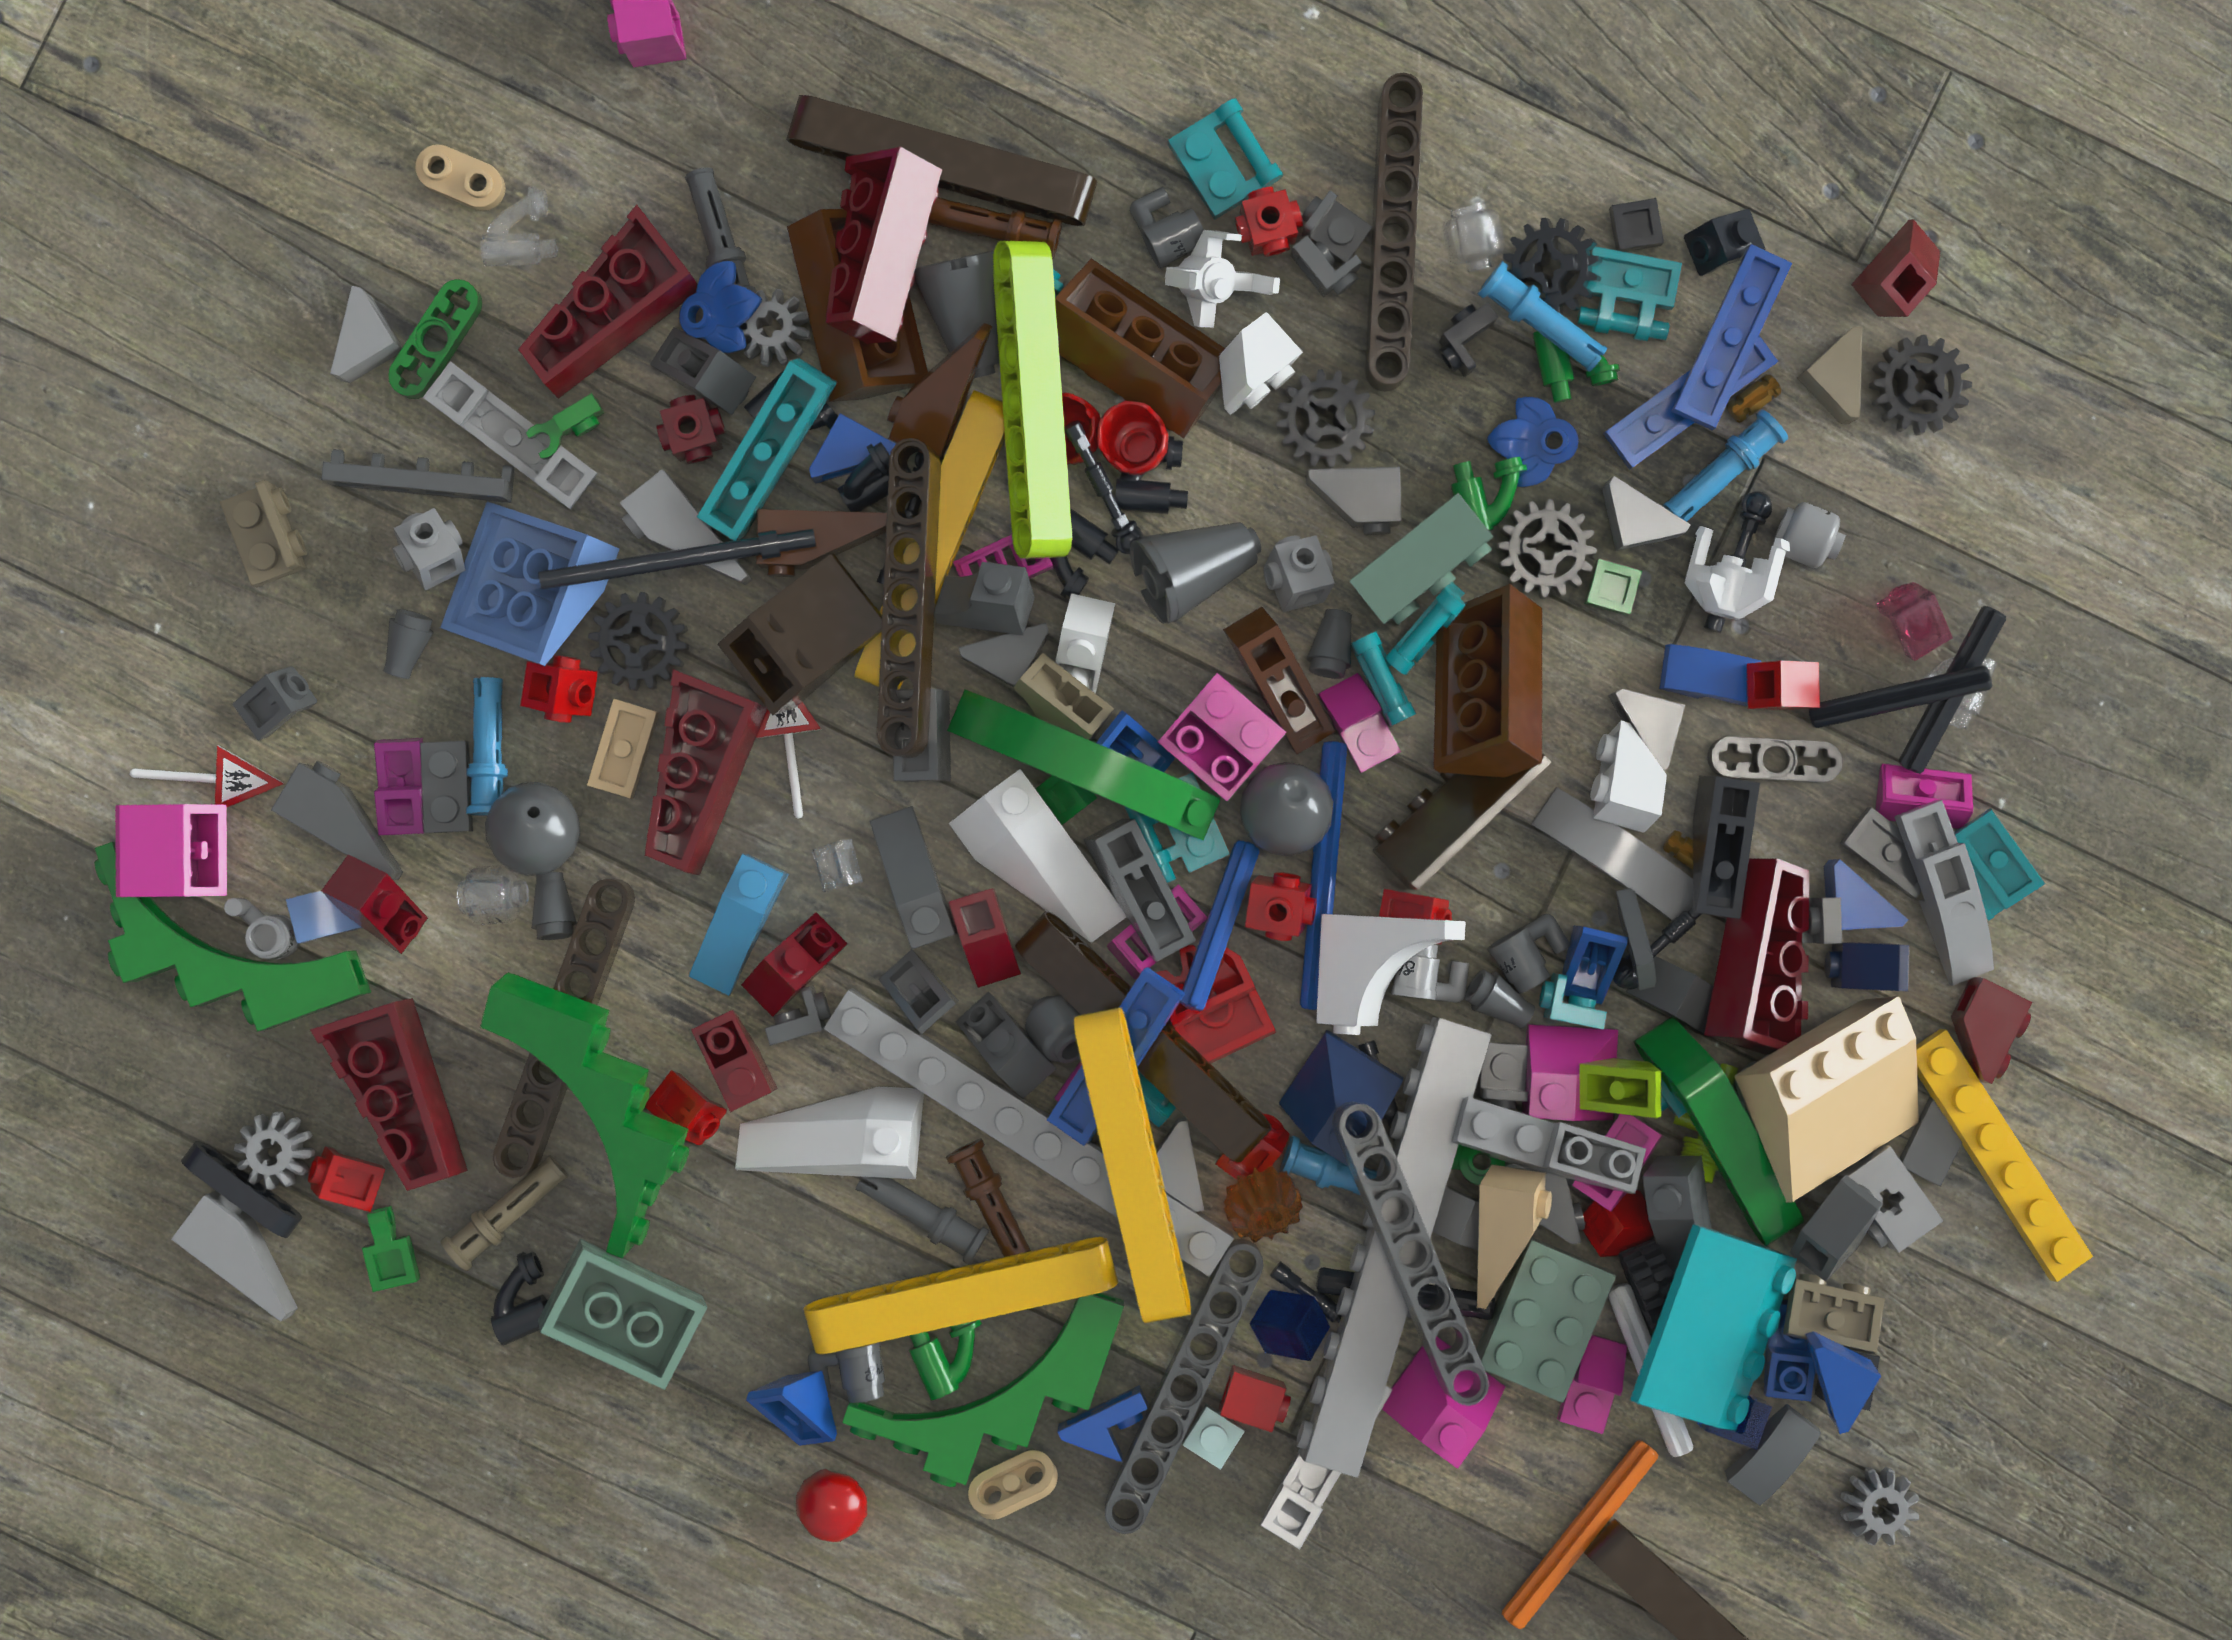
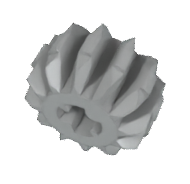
(781, 340)
(286, 1162)
(1895, 1514)

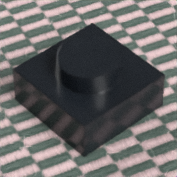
(1636, 225)

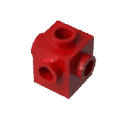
(1264, 237)
(559, 688)
(1269, 916)

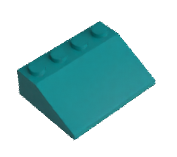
(1714, 1328)

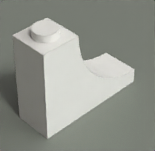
(1362, 958)

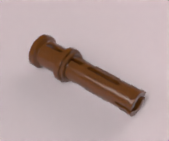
(995, 224)
(988, 1183)

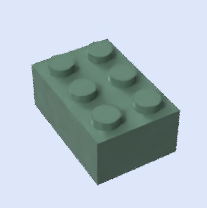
(1423, 561)
(622, 1314)
(1544, 1319)

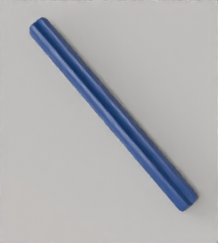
(1324, 869)

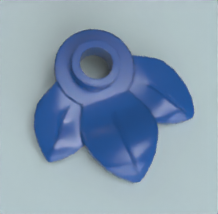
(723, 307)
(1528, 438)

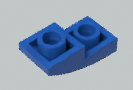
(1705, 673)
(1788, 1365)

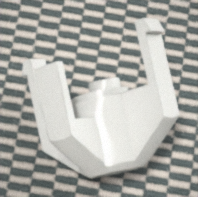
(1211, 279)
(1728, 587)

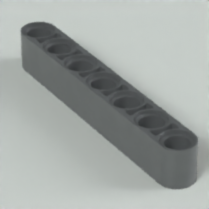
(1425, 1269)
(1182, 1408)

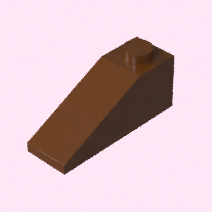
(937, 399)
(832, 530)
(1279, 679)

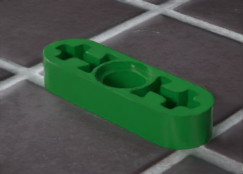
(442, 304)

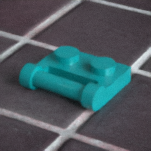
(1212, 167)
(1418, 638)
(1382, 683)

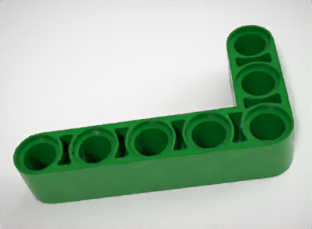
(1722, 1126)

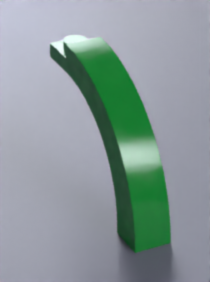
(1084, 764)

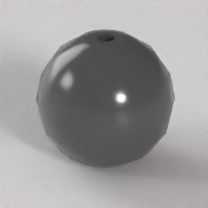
(1286, 809)
(532, 828)

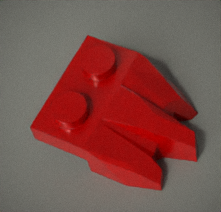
(1232, 1013)

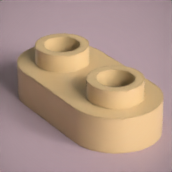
(458, 176)
(1013, 1482)

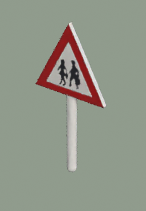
(787, 723)
(234, 778)

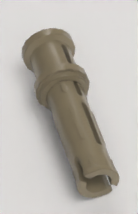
(482, 1222)

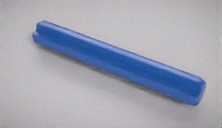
(1219, 925)

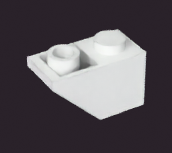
(1253, 361)
(1085, 638)
(1629, 781)

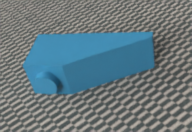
(737, 923)

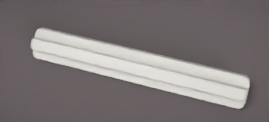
(1638, 1341)

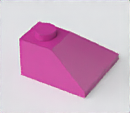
(1554, 1069)
(1434, 1416)

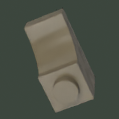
(1062, 699)

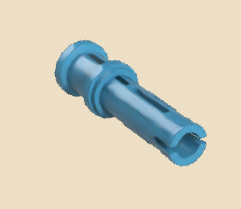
(1525, 305)
(1740, 454)
(487, 766)
(1319, 1166)

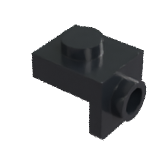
(1722, 241)
(1467, 326)

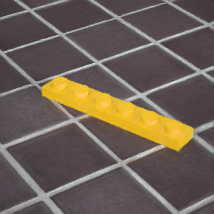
(1999, 1156)

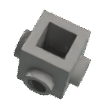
(429, 548)
(1299, 572)

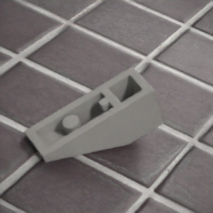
(671, 522)
(235, 1250)

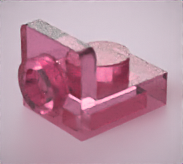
(1915, 619)

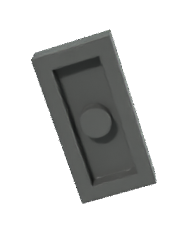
(445, 786)
(1882, 848)

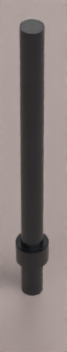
(767, 544)

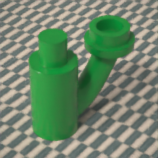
(1557, 369)
(1473, 491)
(932, 1364)

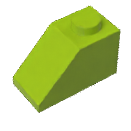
(1621, 1087)

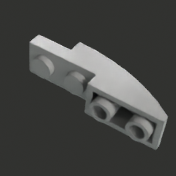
(1949, 891)
(1549, 1146)

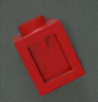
(1414, 906)
(686, 1106)
(1262, 1155)
(345, 1179)

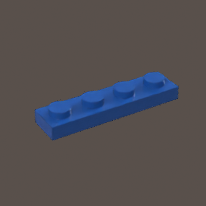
(1731, 337)
(1655, 424)
(1146, 1013)

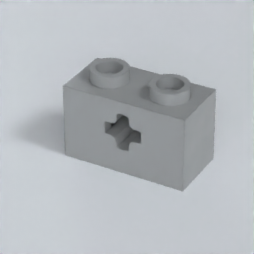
(1910, 1210)

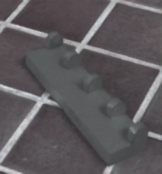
(419, 480)

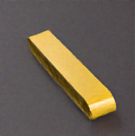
(961, 486)
(1132, 1165)
(961, 1295)

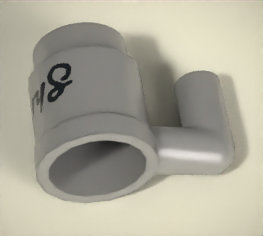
(267, 935)
(1420, 976)

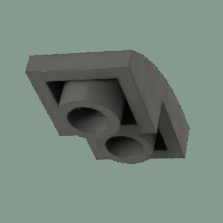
(1781, 1450)

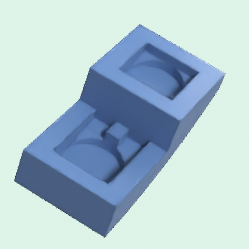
(317, 917)

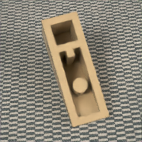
(1509, 1212)

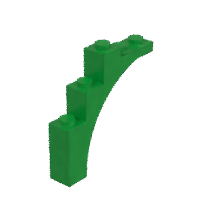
(206, 974)
(571, 1041)
(953, 1435)

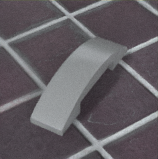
(505, 433)
(1616, 854)
(1301, 1496)

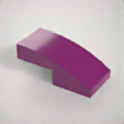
(399, 786)

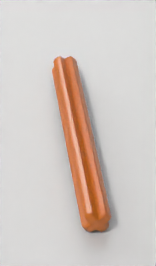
(1579, 1534)

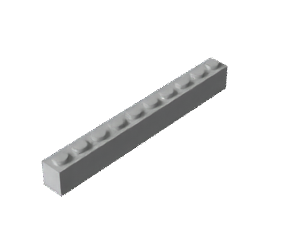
(1005, 1117)
(1374, 1306)

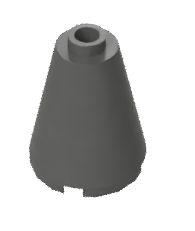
(961, 300)
(1191, 565)

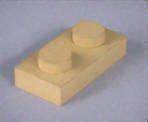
(623, 748)

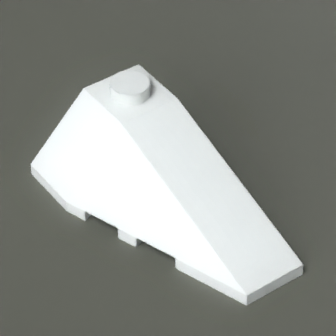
(1030, 850)
(845, 1136)

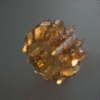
(1262, 1204)

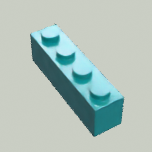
(767, 449)

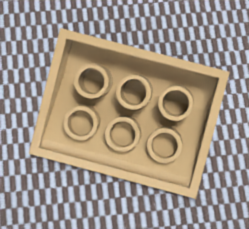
(1834, 1093)

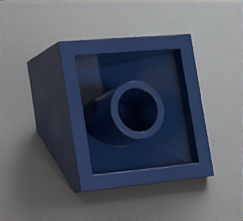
(1330, 1078)

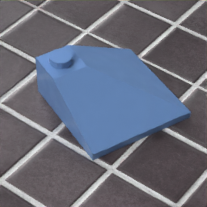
(501, 592)

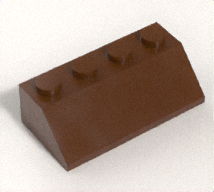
(1137, 347)
(858, 367)
(1490, 687)

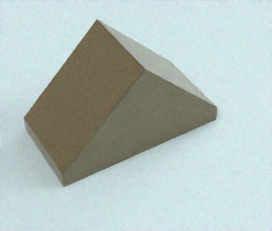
(1837, 377)

